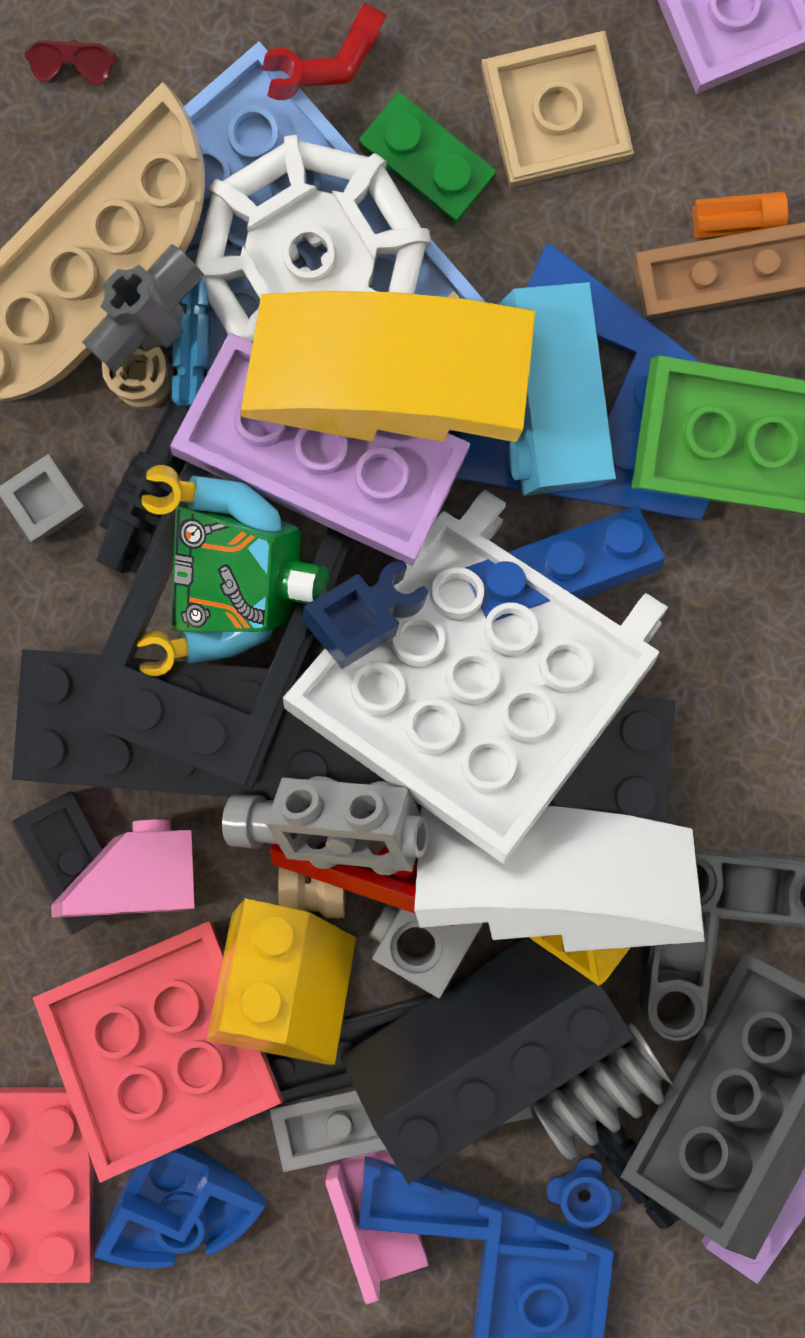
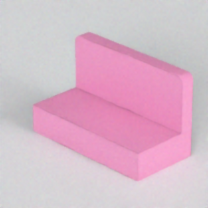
(372, 1252)

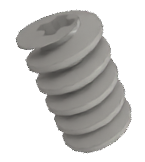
(600, 1093)

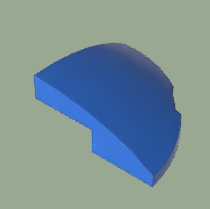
(175, 1208)

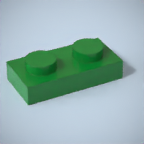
(427, 158)

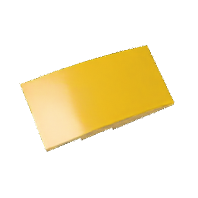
(389, 364)

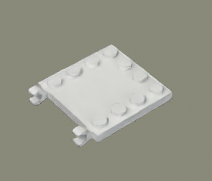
(478, 709)

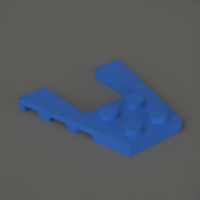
(625, 330)
(533, 1270)

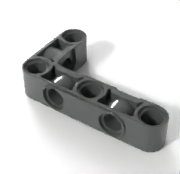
(734, 887)

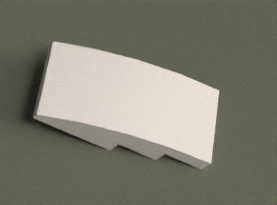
(573, 875)

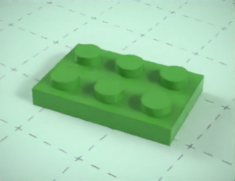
(722, 435)

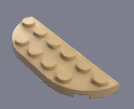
(110, 215)

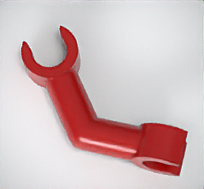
(326, 71)

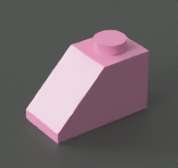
(134, 874)

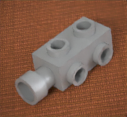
(348, 816)

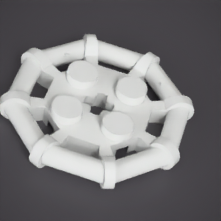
(303, 215)

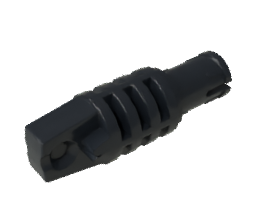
(126, 519)

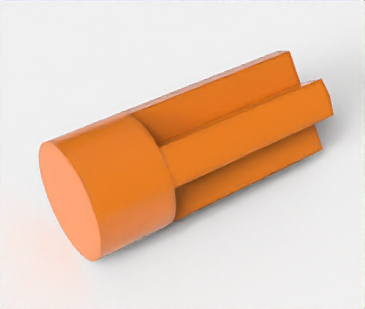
(739, 214)

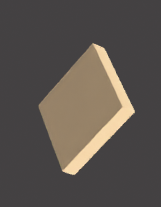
(557, 109)

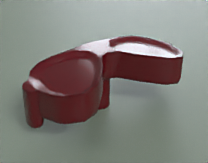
(90, 59)

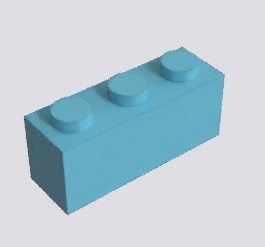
(566, 416)

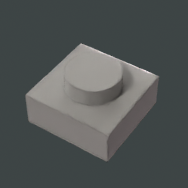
(42, 499)

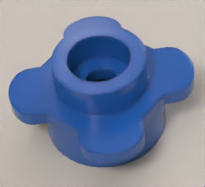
(589, 1212)

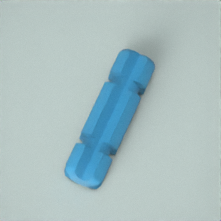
(192, 347)

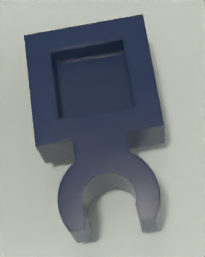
(361, 618)

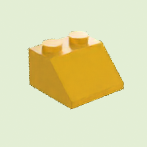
(282, 983)

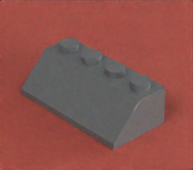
(735, 1118)

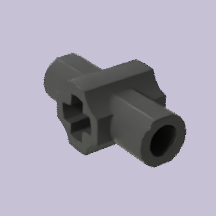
(143, 307)

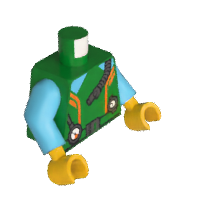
(231, 570)

